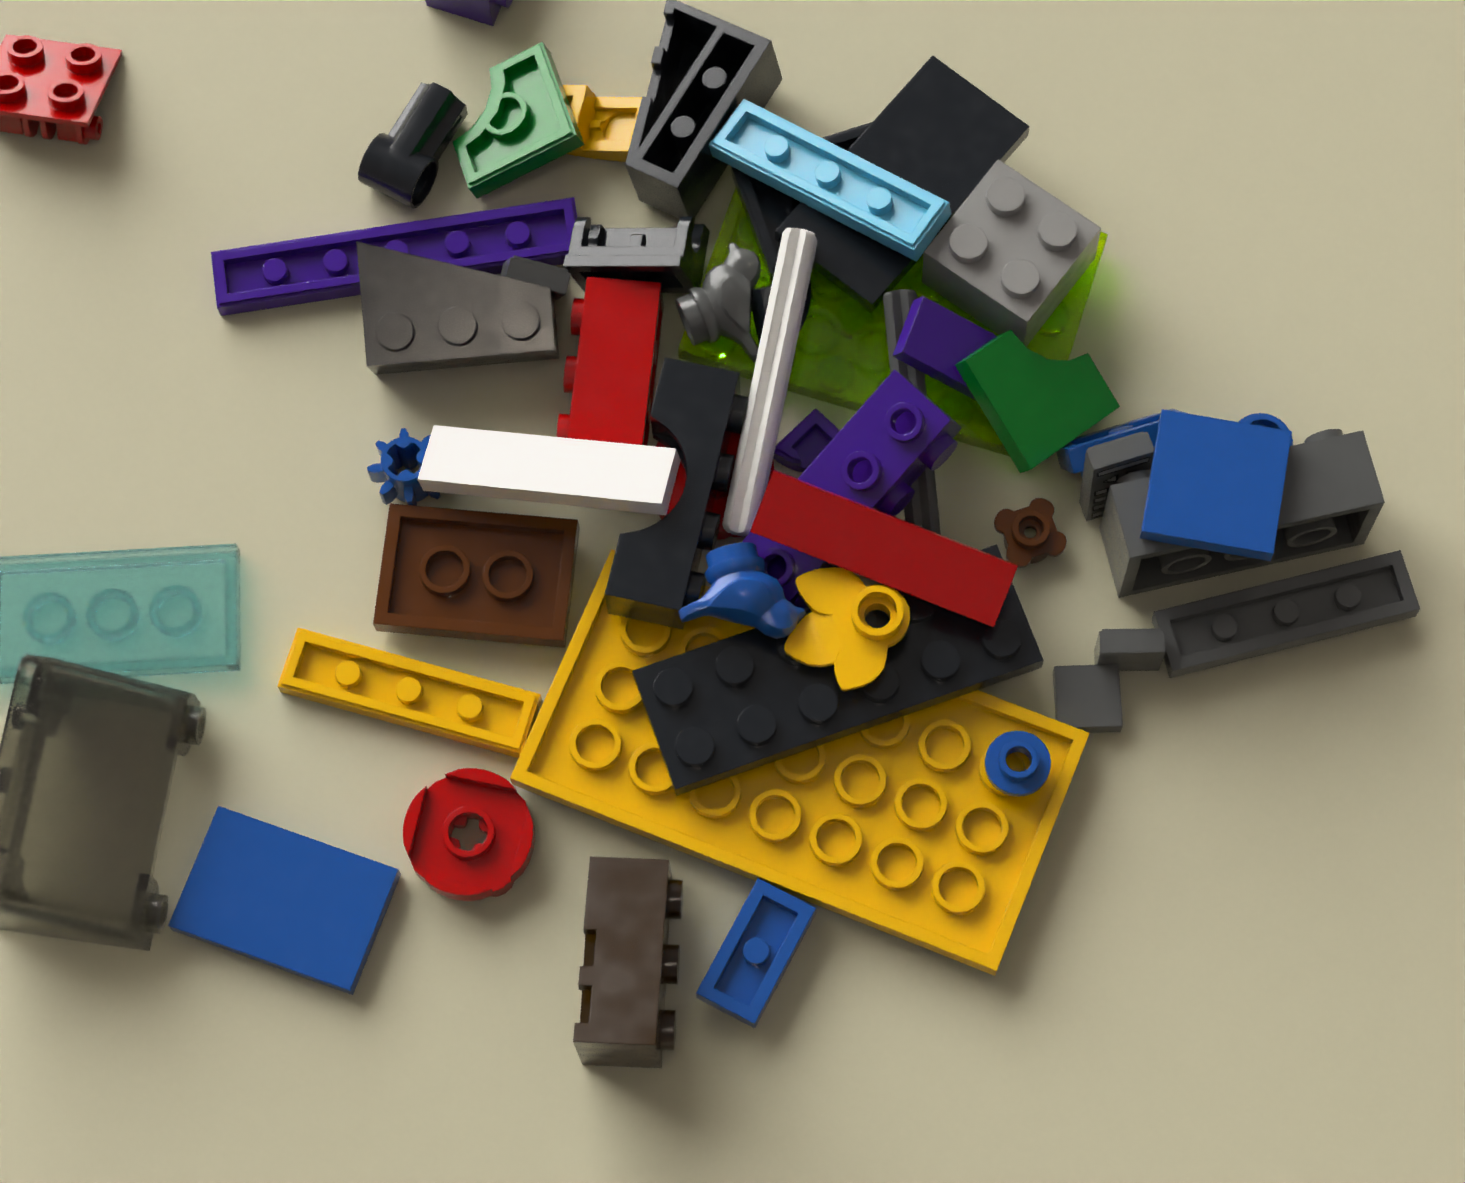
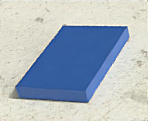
(285, 900)

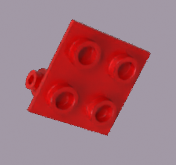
(53, 87)

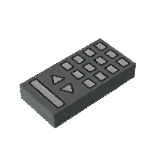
(1108, 463)

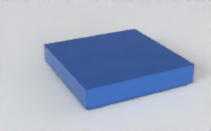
(1216, 485)

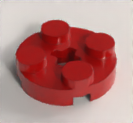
(447, 805)

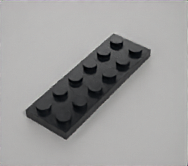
(754, 704)

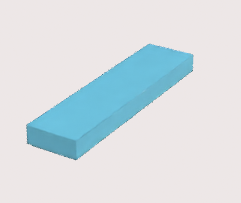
(830, 179)

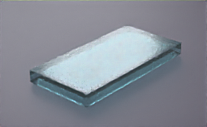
(124, 610)

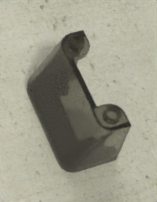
(88, 800)

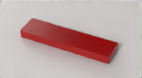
(884, 548)

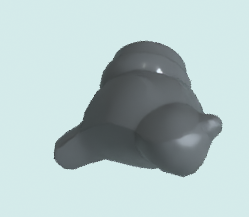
(723, 302)

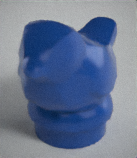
(744, 593)

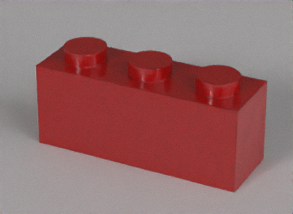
(614, 361)

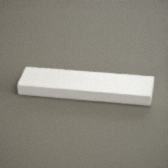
(549, 470)

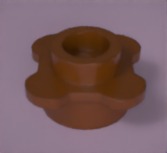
(1025, 550)

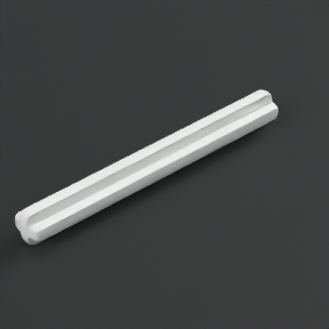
(770, 379)

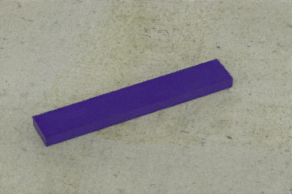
(328, 264)

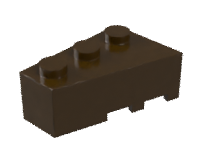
(628, 963)

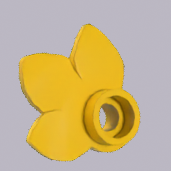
(837, 626)

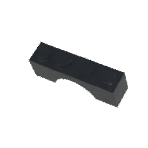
(659, 565)

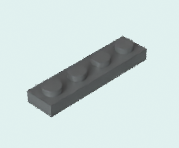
(1286, 613)

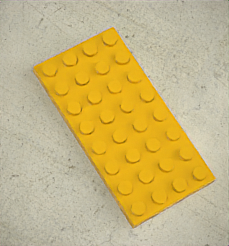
(867, 826)

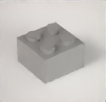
(1010, 253)

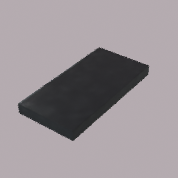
(931, 134)

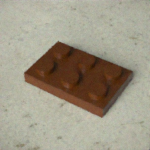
(477, 575)

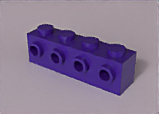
(870, 463)

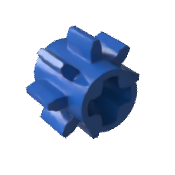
(397, 453)

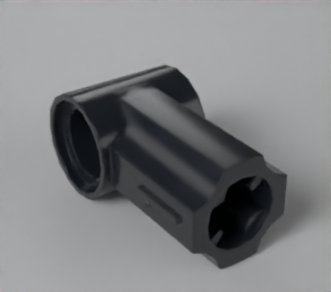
(407, 158)

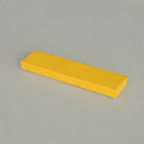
(409, 692)

